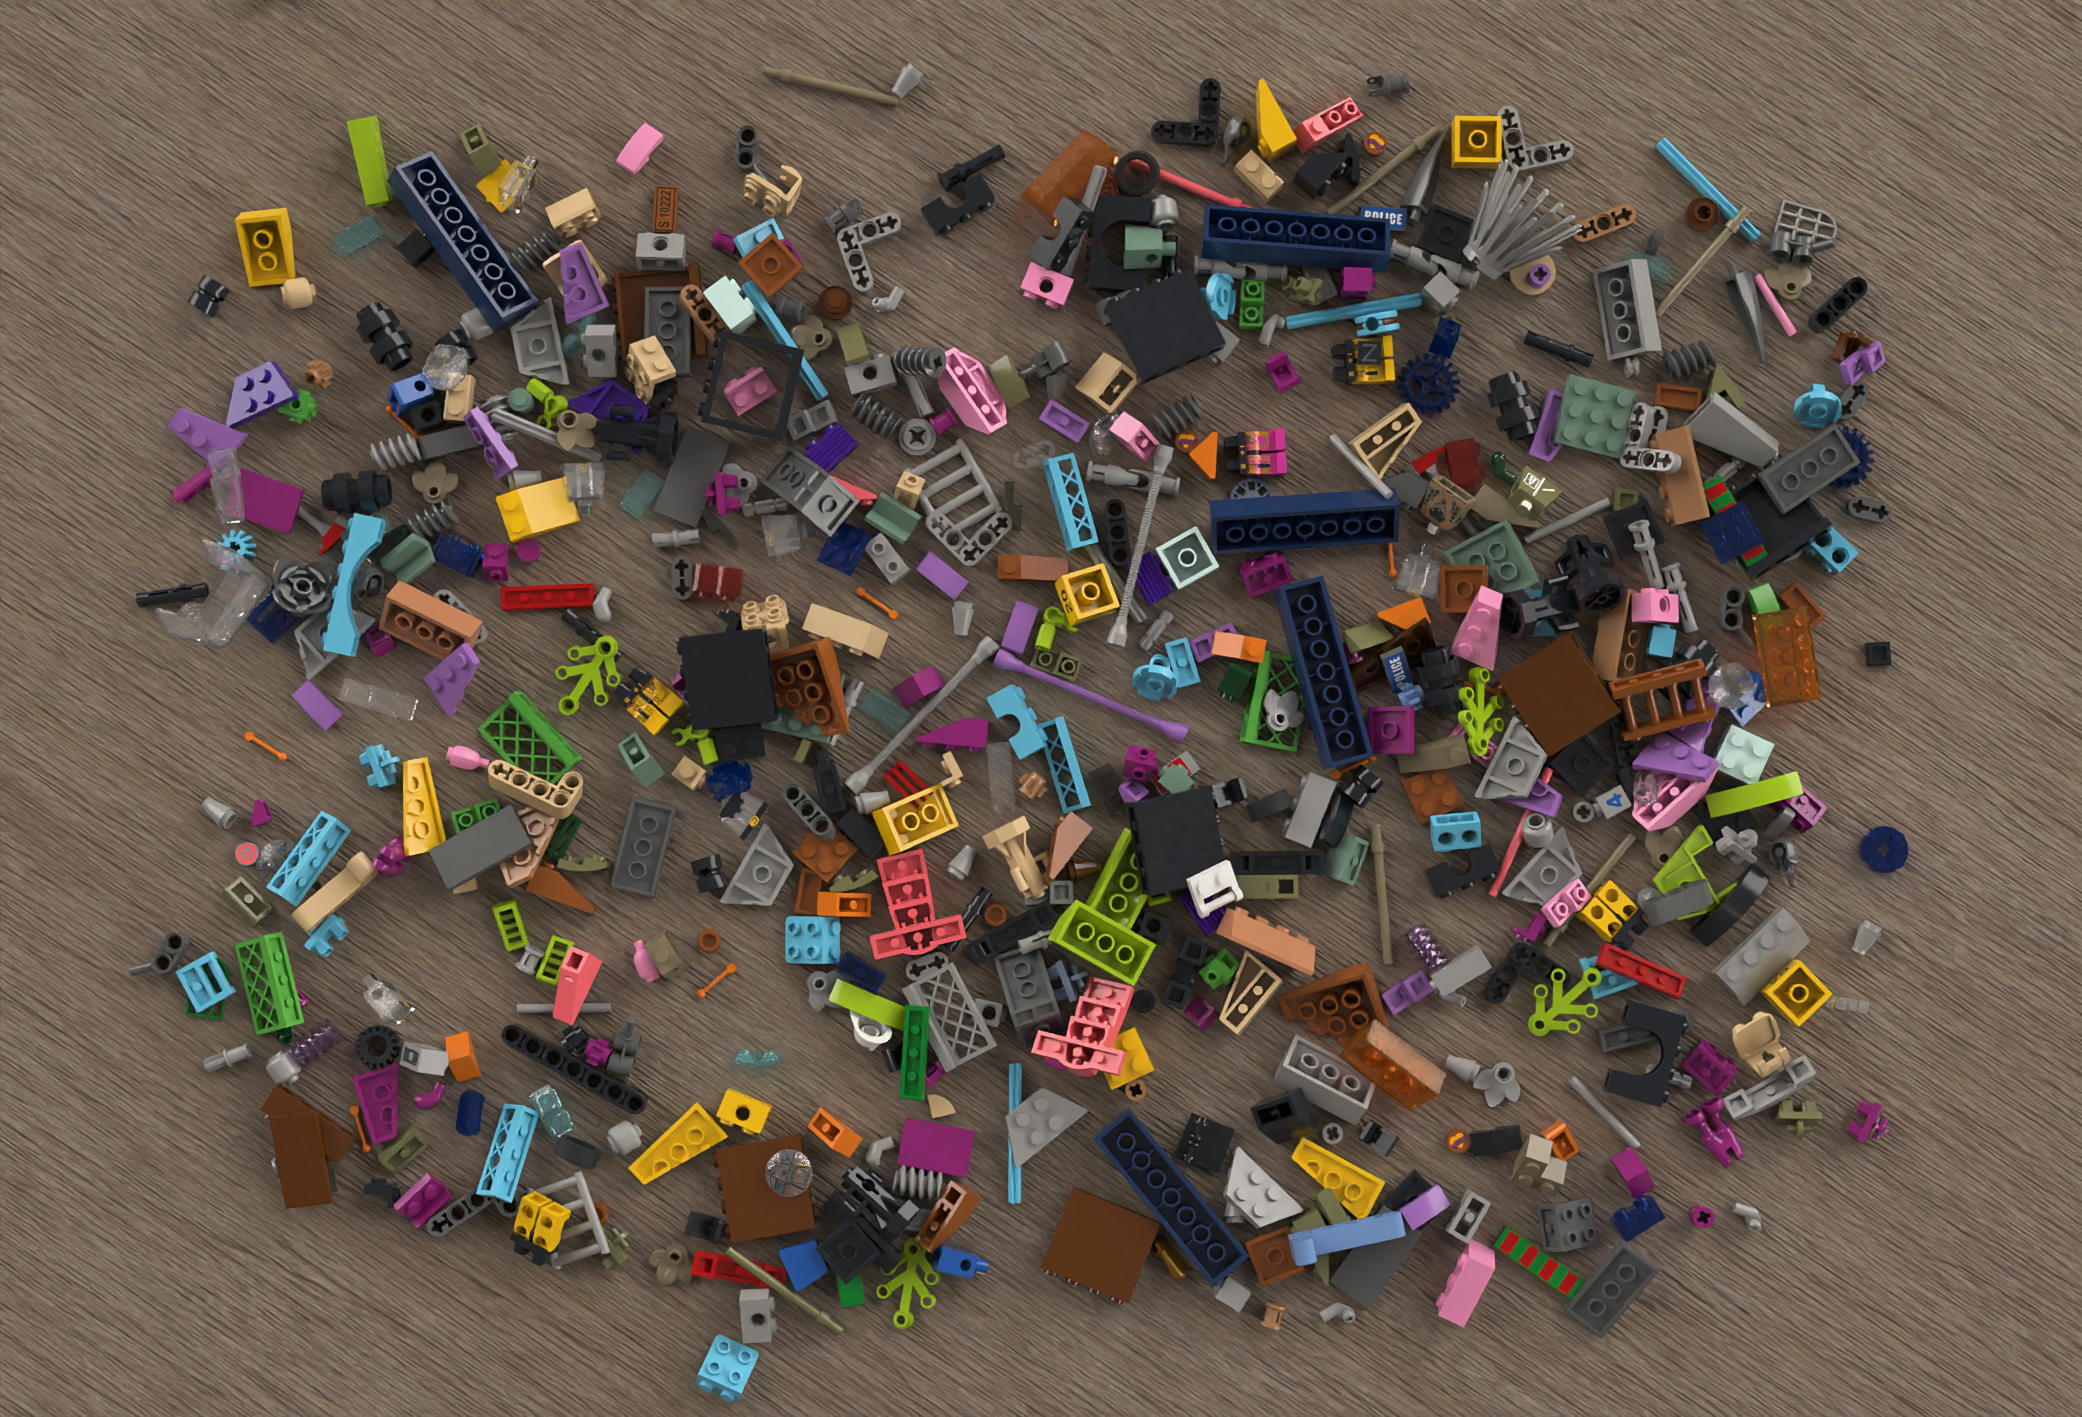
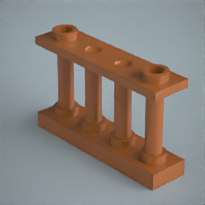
(1652, 680)

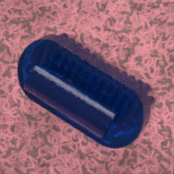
(469, 1113)

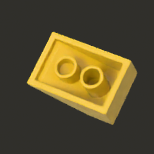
(1273, 130)
(266, 246)
(536, 510)
(906, 826)

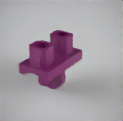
(724, 503)
(1872, 1112)

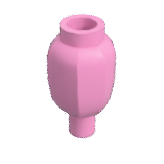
(465, 758)
(644, 964)

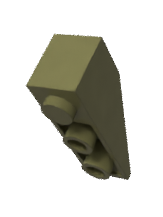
(1267, 886)
(1307, 1221)

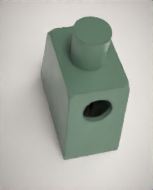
(1145, 247)

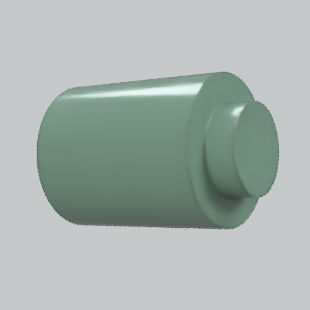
(521, 401)

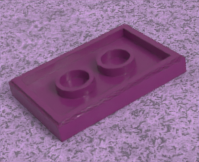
(270, 501)
(936, 1147)

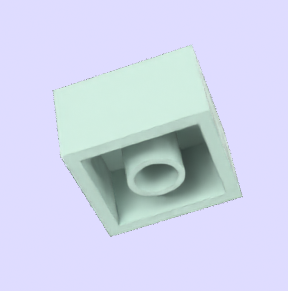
(732, 308)
(1187, 558)
(1741, 755)

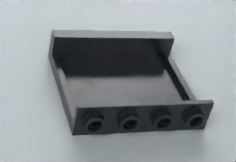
(1165, 326)
(1782, 533)
(728, 678)
(1174, 838)

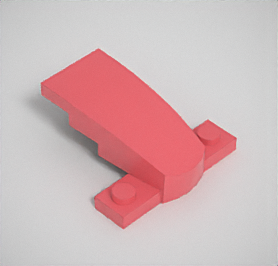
(912, 909)
(1090, 1031)

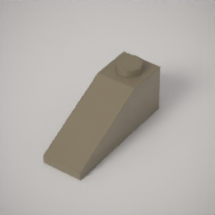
(1494, 508)
(1435, 755)

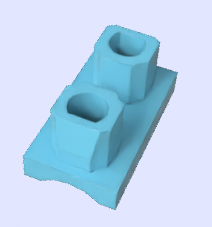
(382, 766)
(322, 933)

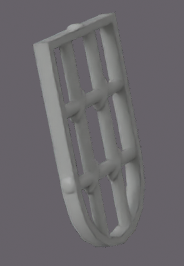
(1799, 218)

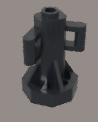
(656, 434)
(1596, 588)
(1524, 612)
(890, 1212)

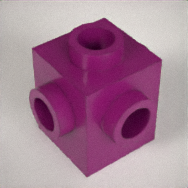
(1140, 763)

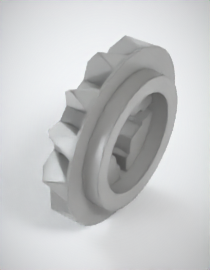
(917, 426)

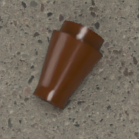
(1082, 868)

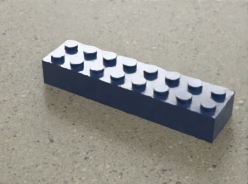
(1295, 238)
(462, 240)
(1303, 521)
(1322, 672)
(1171, 1196)

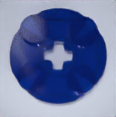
(729, 779)
(1894, 841)

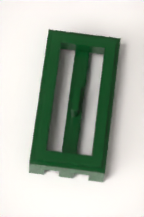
(551, 853)

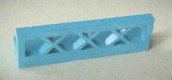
(1062, 505)
(1072, 763)
(311, 859)
(511, 1152)

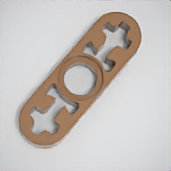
(1622, 223)
(688, 304)

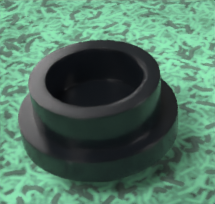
(1143, 1001)

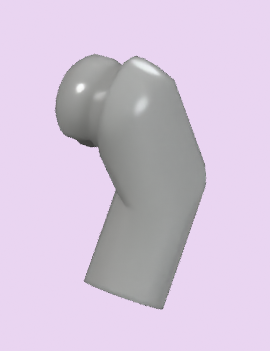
(888, 303)
(1268, 328)
(601, 606)
(1454, 998)
(875, 1150)
(1750, 1215)
(1340, 1311)

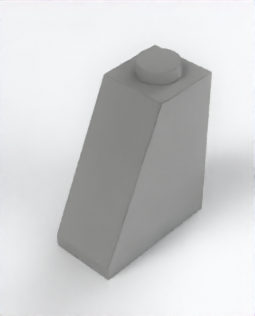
(1459, 971)

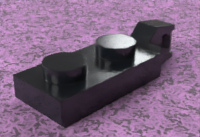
(828, 784)

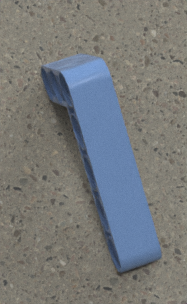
(1345, 1235)

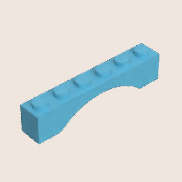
(364, 537)

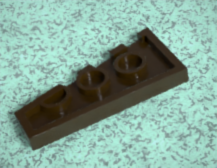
(1413, 641)

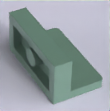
(893, 518)
(409, 558)
(1346, 859)

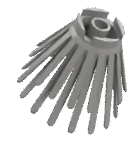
(1498, 230)

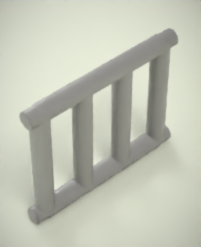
(982, 487)
(593, 1223)

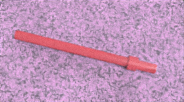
(1190, 186)
(1514, 845)

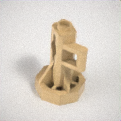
(1011, 842)

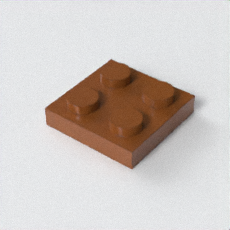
(770, 265)
(1460, 586)
(1431, 794)
(825, 858)
(1272, 1256)

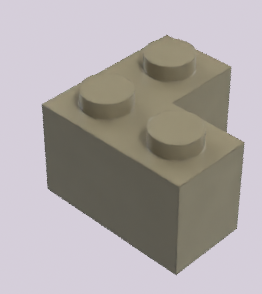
(1537, 1168)

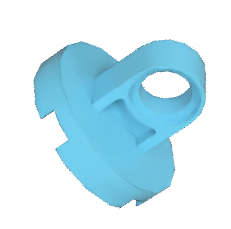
(1220, 296)
(1817, 407)
(1155, 680)

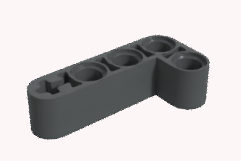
(470, 1208)

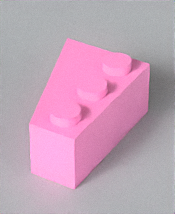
(1479, 631)
(1466, 1283)

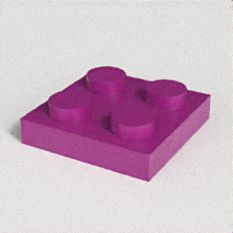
(1391, 730)

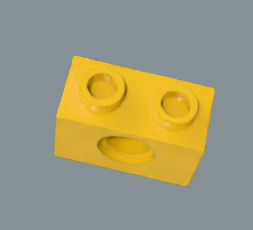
(758, 1111)

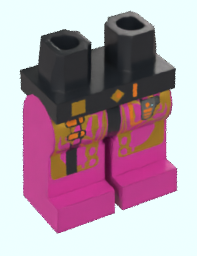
(1249, 453)

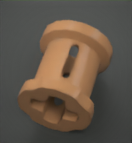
(1138, 1096)
(1273, 1315)

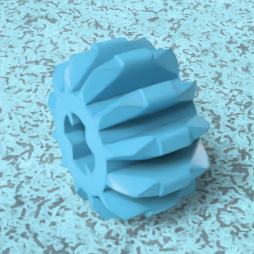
(239, 540)

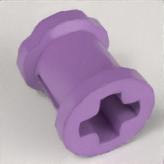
(1543, 271)

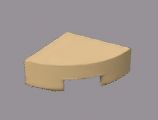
(940, 1106)

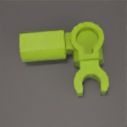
(553, 404)
(1052, 618)
(705, 744)

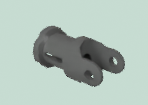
(1389, 84)
(845, 214)
(789, 307)

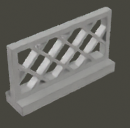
(937, 1035)

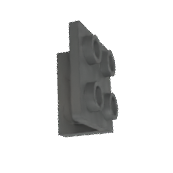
(1567, 1225)

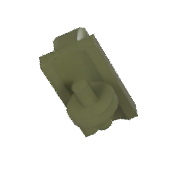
(1304, 290)
(1797, 1121)
(616, 1255)

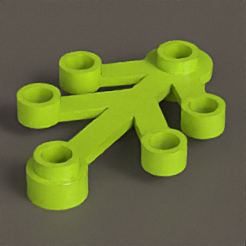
(590, 672)
(1478, 739)
(1561, 1004)
(910, 1279)

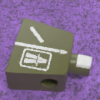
(1532, 494)

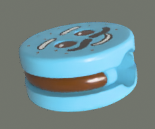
(1377, 323)

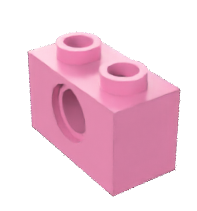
(1036, 276)
(1134, 436)
(1654, 606)

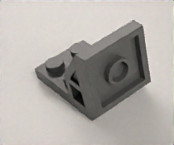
(810, 490)
(1029, 995)

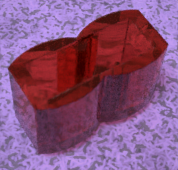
(1463, 462)
(718, 580)

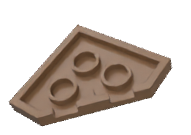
(539, 829)

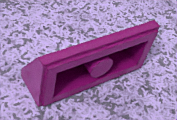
(193, 485)

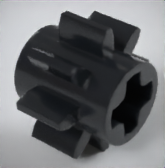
(574, 1039)

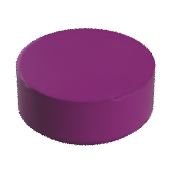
(528, 550)

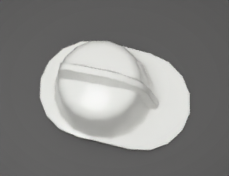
(869, 1031)

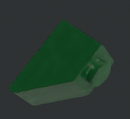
(1234, 682)

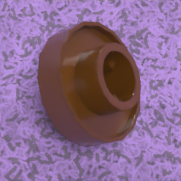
(1702, 214)
(835, 302)

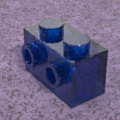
(1636, 1218)

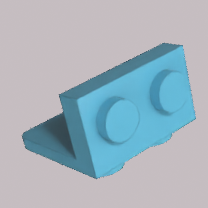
(812, 939)
(726, 1368)

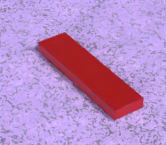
(547, 597)
(1641, 971)

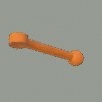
(389, 410)
(1392, 572)
(862, 592)
(1495, 691)
(251, 737)
(1336, 774)
(731, 968)
(354, 1110)

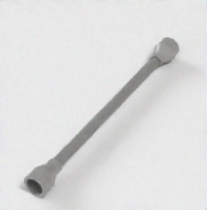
(1118, 633)
(984, 650)

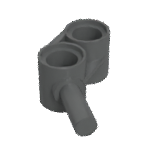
(748, 149)
(1797, 252)
(1047, 362)
(1726, 608)
(167, 950)
(626, 1048)

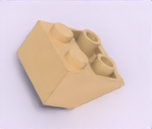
(573, 213)
(1107, 383)

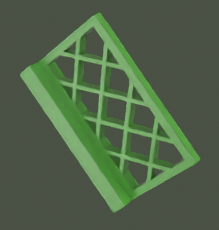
(1255, 701)
(541, 727)
(278, 980)

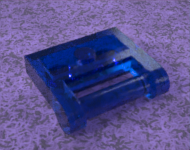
(275, 622)

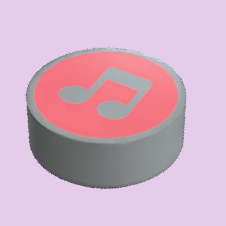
(247, 853)

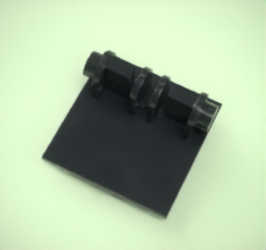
(1204, 1142)

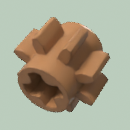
(318, 374)
(1032, 785)

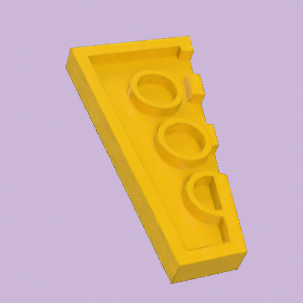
(420, 809)
(682, 1141)
(1350, 1184)

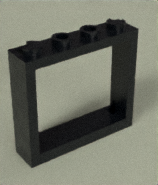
(715, 366)

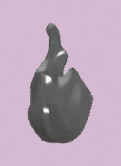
(1237, 133)
(368, 581)
(1784, 852)

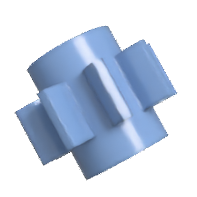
(1411, 696)

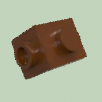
(1848, 344)

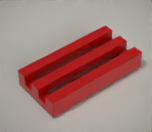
(894, 770)

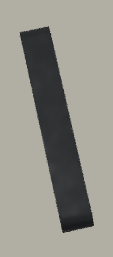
(563, 1068)

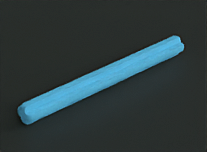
(1705, 187)
(1353, 311)
(783, 337)
(1014, 1173)

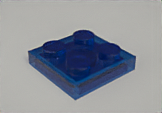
(1731, 532)
(844, 548)

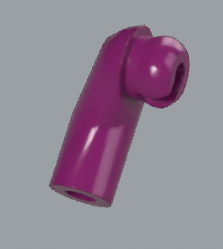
(430, 1099)

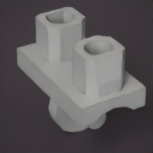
(1738, 845)

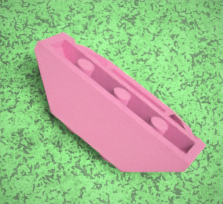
(972, 393)
(1673, 801)

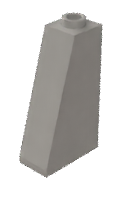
(1730, 431)

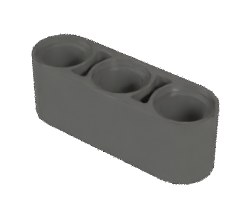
(447, 443)
(816, 819)
(1678, 902)

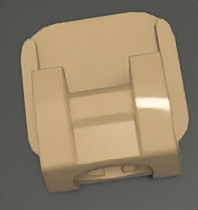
(771, 197)
(772, 614)
(1758, 1038)

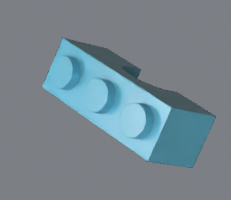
(1030, 737)

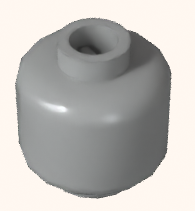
(1163, 213)
(474, 325)
(1537, 830)
(283, 1068)
(624, 1137)

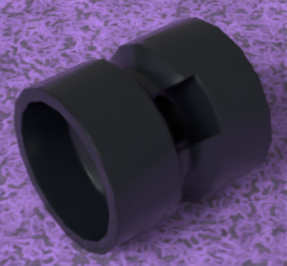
(208, 296)
(457, 339)
(1361, 786)
(709, 882)

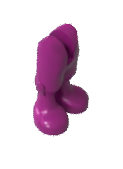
(389, 858)
(1722, 1138)

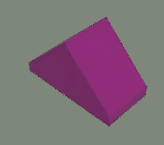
(919, 686)
(1632, 1172)

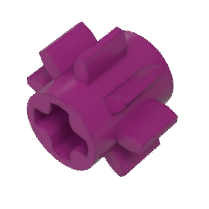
(598, 1052)

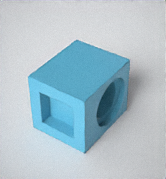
(1660, 641)

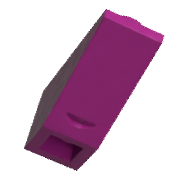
(963, 733)

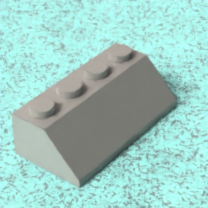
(1627, 309)
(1761, 955)
(1324, 1080)

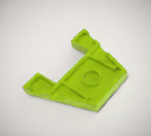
(1684, 869)

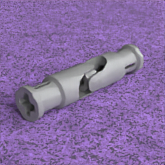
(1428, 263)
(1236, 269)
(1115, 476)

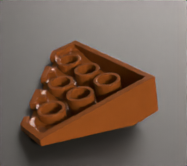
(811, 685)
(1336, 1003)

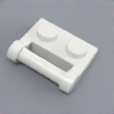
(1210, 882)

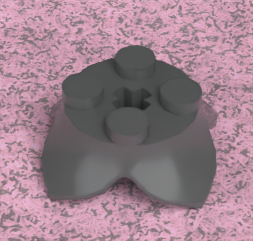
(313, 578)

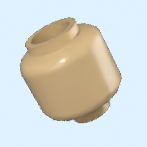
(298, 293)

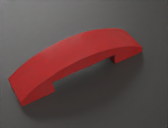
(723, 1267)

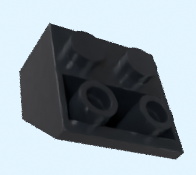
(1318, 171)
(1284, 1116)

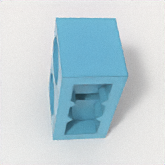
(1832, 542)
(1455, 826)

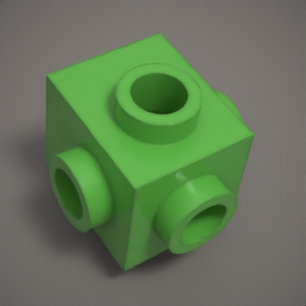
(300, 409)
(1219, 968)

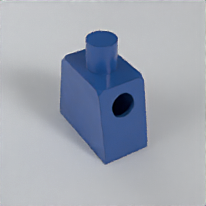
(410, 393)
(803, 1263)

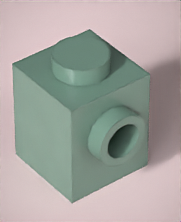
(1175, 778)

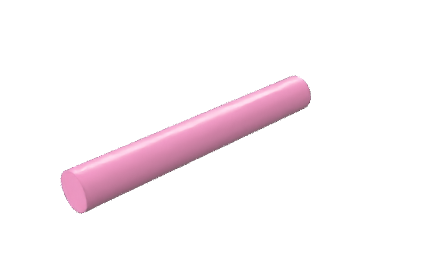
(1774, 304)

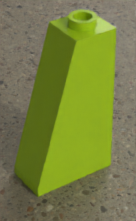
(370, 160)

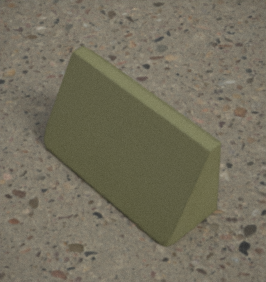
(1366, 636)
(247, 901)
(403, 1149)
(1328, 1207)

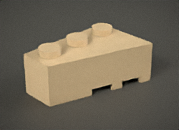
(1385, 439)
(845, 631)
(1249, 993)

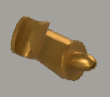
(1176, 1265)

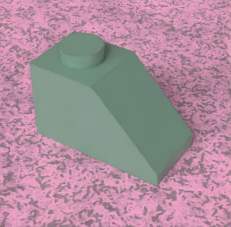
(640, 759)

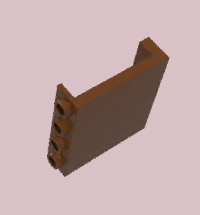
(631, 305)
(1559, 694)
(748, 1200)
(1100, 1245)

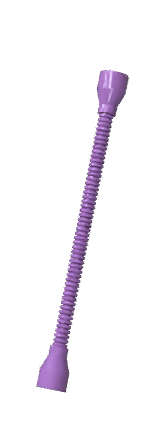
(1174, 730)

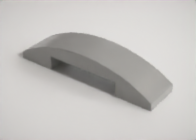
(1772, 1090)

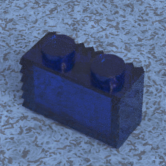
(458, 555)
(861, 972)

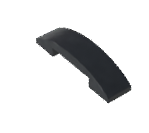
(1277, 862)
(1732, 907)
(1012, 931)

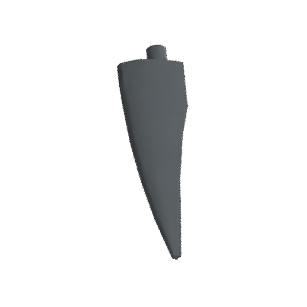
(1424, 184)
(1745, 301)

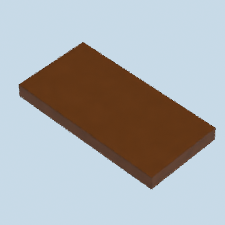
(301, 1159)

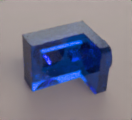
(1445, 337)

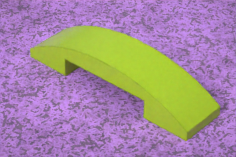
(1754, 794)
(868, 1004)

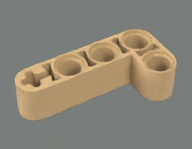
(504, 776)
(335, 893)

